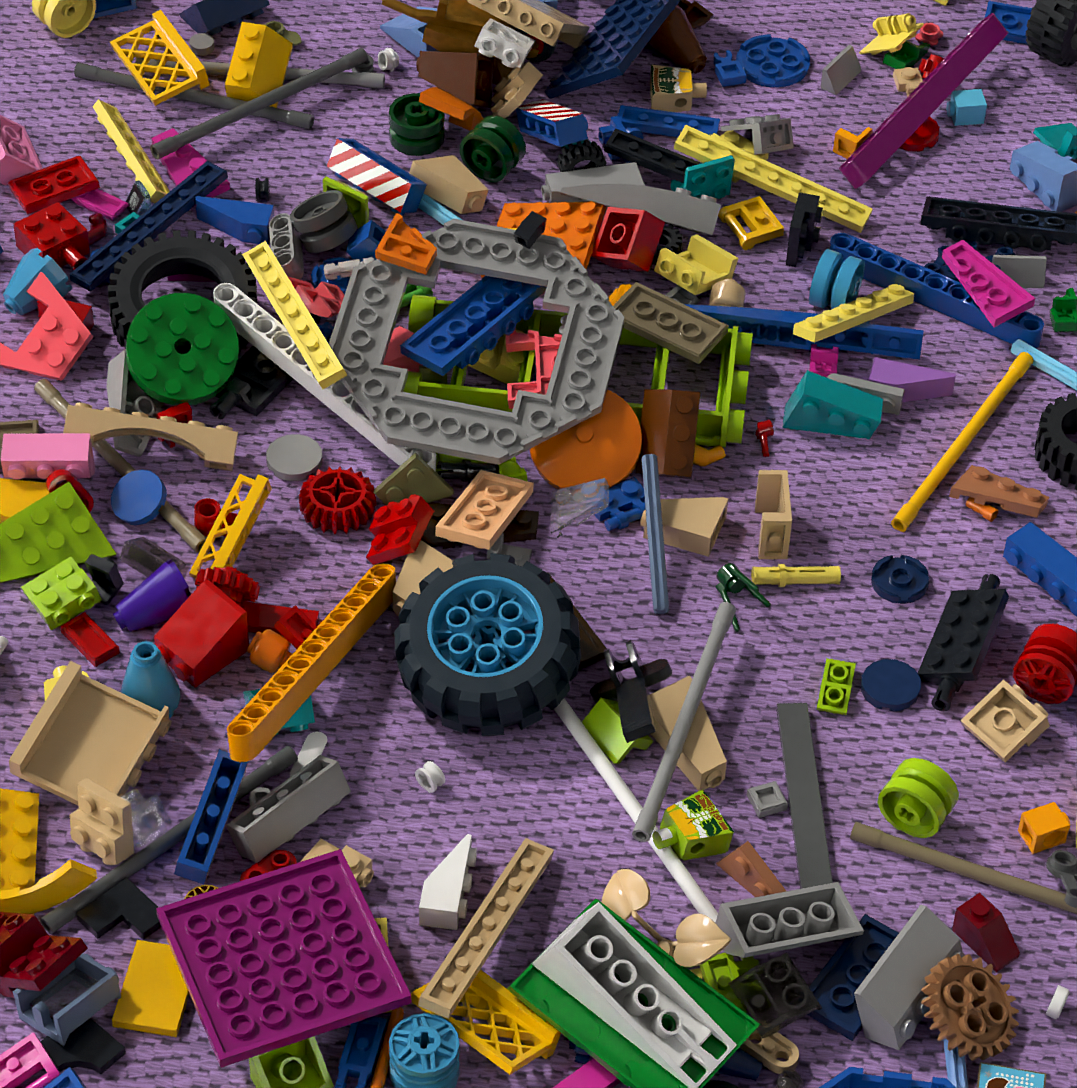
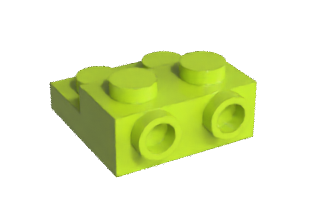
(61, 593)

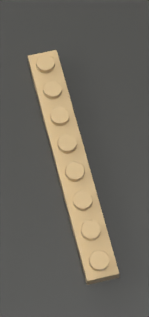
(485, 929)

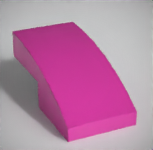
(823, 360)

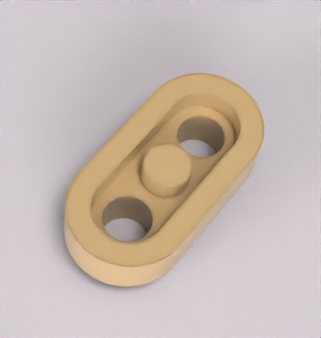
(772, 1048)

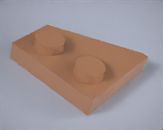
(750, 871)

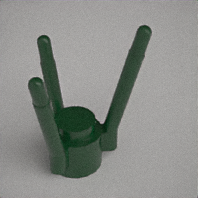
(734, 581)

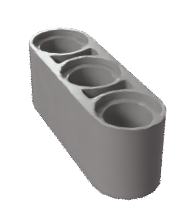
(286, 245)

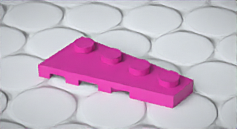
(987, 285)

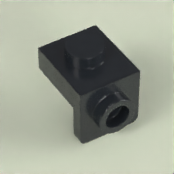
(105, 577)

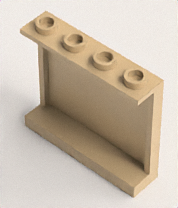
(537, 20)
(89, 735)

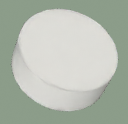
(1057, 1002)

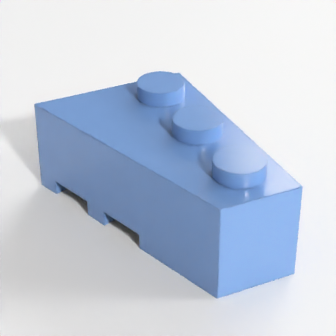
(1047, 175)

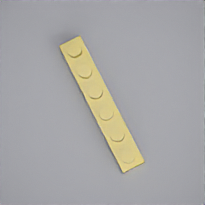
(131, 150)
(853, 313)

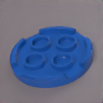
(773, 61)

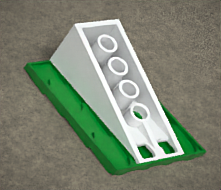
(632, 1004)

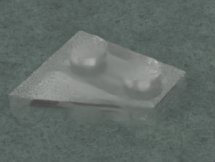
(577, 504)

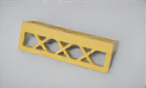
(241, 527)

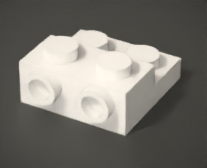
(504, 44)

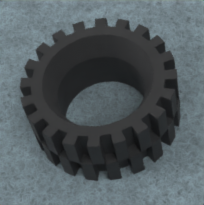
(1052, 446)

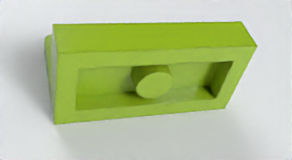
(605, 727)

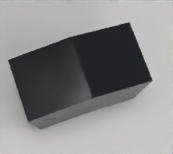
(530, 230)

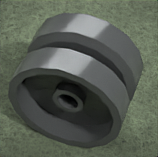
(323, 221)

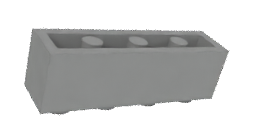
(288, 808)

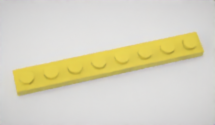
(773, 178)
(294, 315)

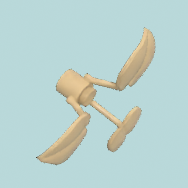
(696, 935)

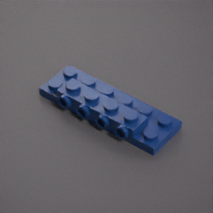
(472, 324)

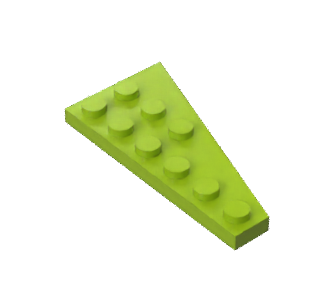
(48, 535)

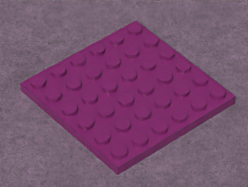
(282, 957)

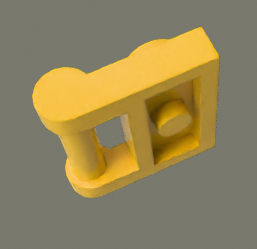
(757, 217)

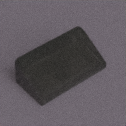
(146, 556)

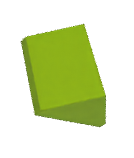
(291, 1067)

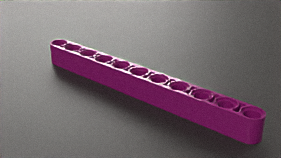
(923, 101)

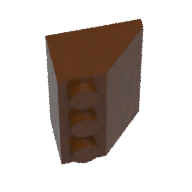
(670, 430)

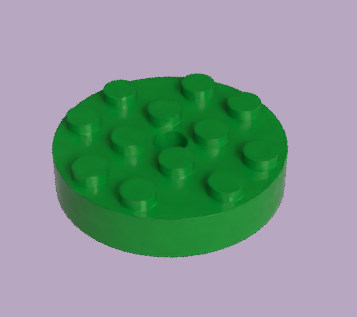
(174, 322)

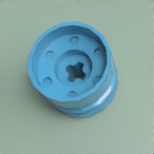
(424, 1053)

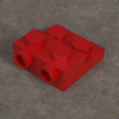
(398, 528)

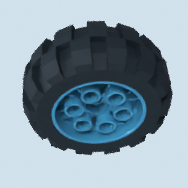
(461, 605)

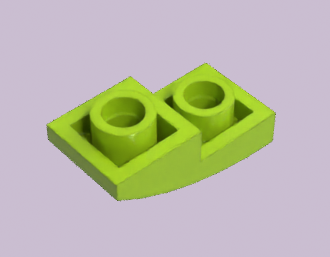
(836, 686)

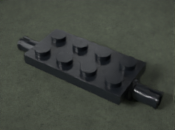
(253, 383)
(962, 639)

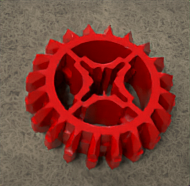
(337, 499)

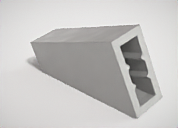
(613, 174)

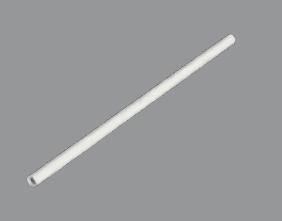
(633, 807)

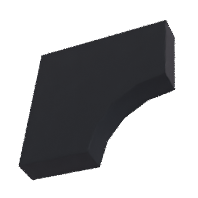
(86, 1048)

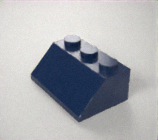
(211, 15)

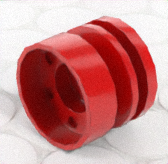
(1048, 664)

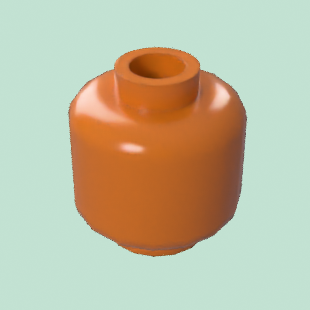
(269, 650)

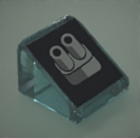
(138, 199)

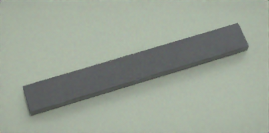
(803, 795)

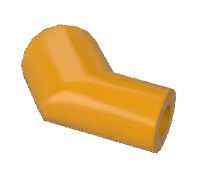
(704, 457)

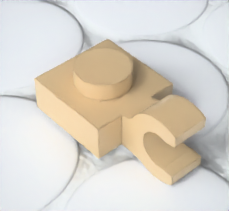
(907, 79)

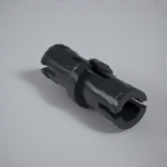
(462, 470)

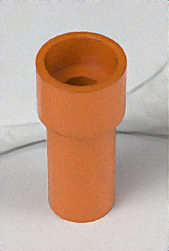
(987, 511)

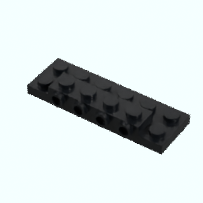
(999, 223)

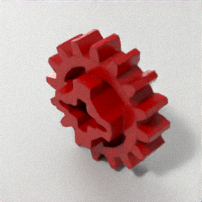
(231, 582)

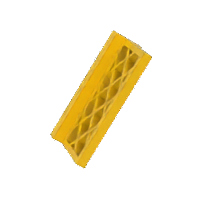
(180, 52)
(516, 1020)

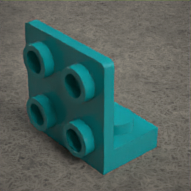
(1059, 137)
(708, 178)

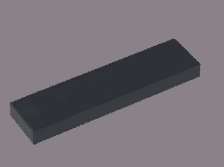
(648, 155)

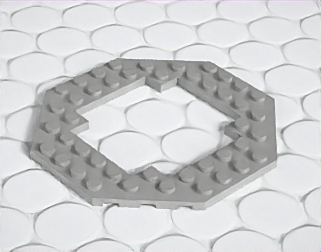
(463, 429)

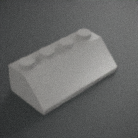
(787, 920)
(892, 991)

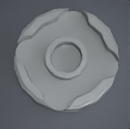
(294, 457)

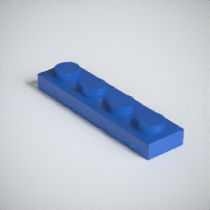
(665, 122)

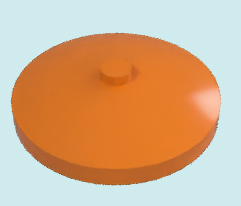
(593, 449)

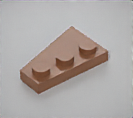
(988, 487)

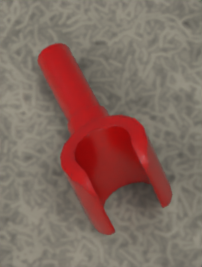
(764, 430)

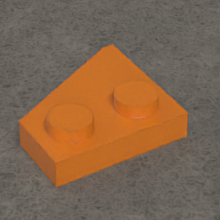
(406, 247)

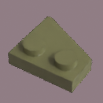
(413, 478)

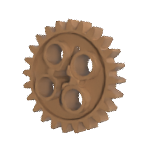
(970, 1007)

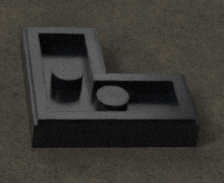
(121, 903)

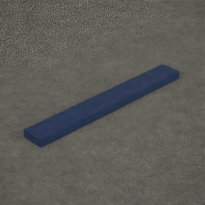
(150, 223)

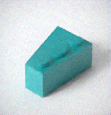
(832, 408)

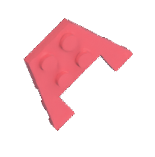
(54, 340)
(545, 353)

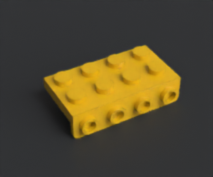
(18, 838)

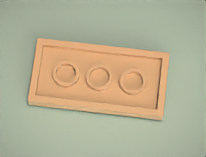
(484, 509)

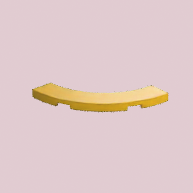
(49, 890)

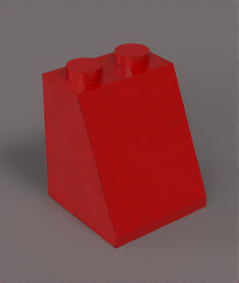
(203, 635)

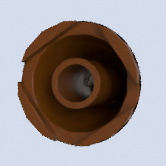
(679, 42)

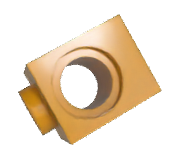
(1044, 827)

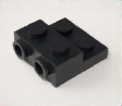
(803, 227)

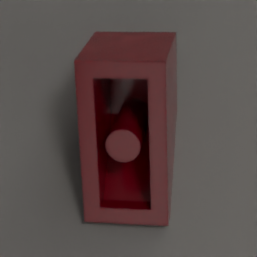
(985, 932)

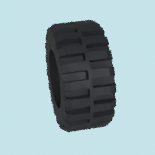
(1054, 31)

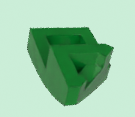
(906, 56)
(1064, 312)

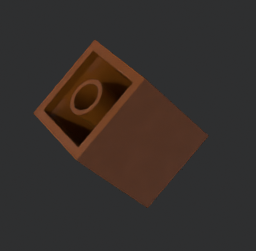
(460, 74)

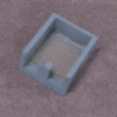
(69, 998)

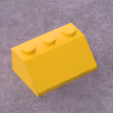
(257, 62)

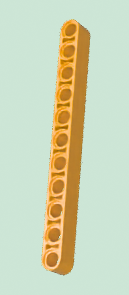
(310, 664)

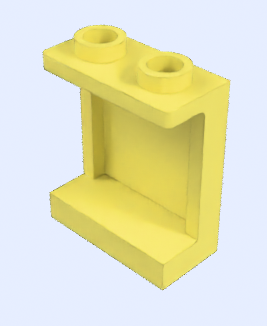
(698, 266)

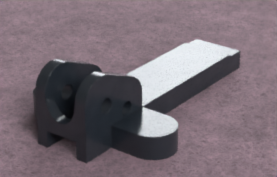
(632, 694)

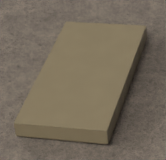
(670, 323)

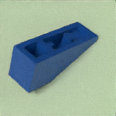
(237, 218)

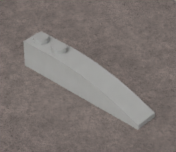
(670, 206)

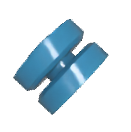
(836, 280)

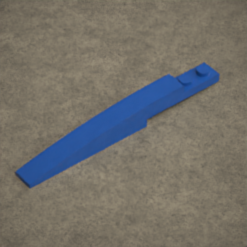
(777, 326)

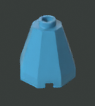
(31, 264)

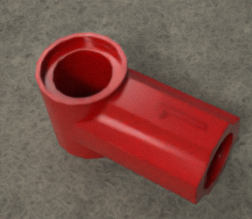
(206, 513)

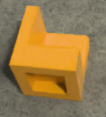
(847, 143)

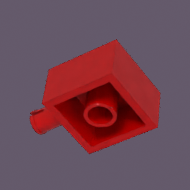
(55, 234)
(628, 239)

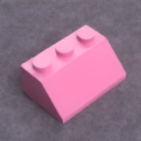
(16, 152)
(46, 452)

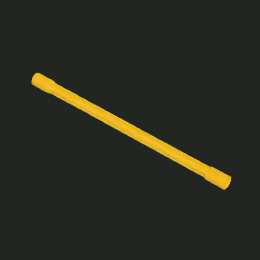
(910, 510)

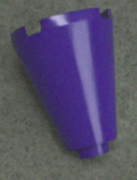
(153, 599)

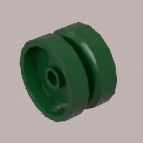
(415, 126)
(492, 148)

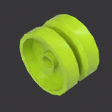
(918, 797)

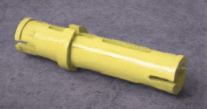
(785, 575)

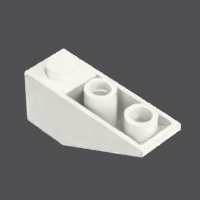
(444, 888)

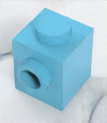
(967, 107)

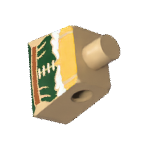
(673, 89)

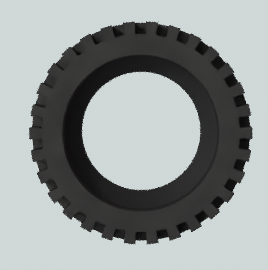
(170, 258)

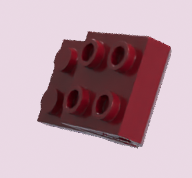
(30, 955)

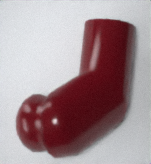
(97, 229)

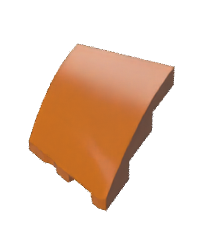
(460, 112)

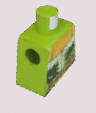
(694, 828)

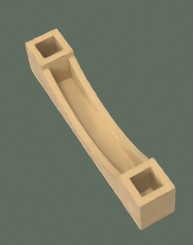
(213, 445)

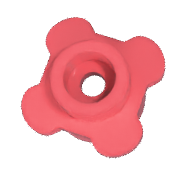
(929, 34)

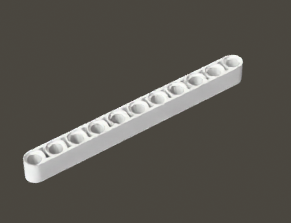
(252, 323)

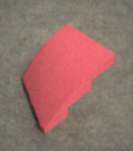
(323, 300)

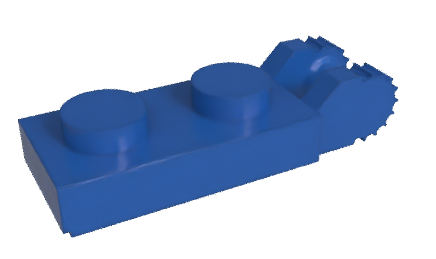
(361, 1051)

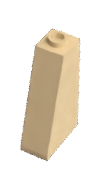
(701, 755)

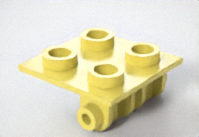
(892, 33)

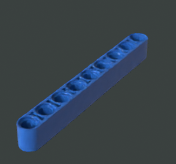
(934, 290)

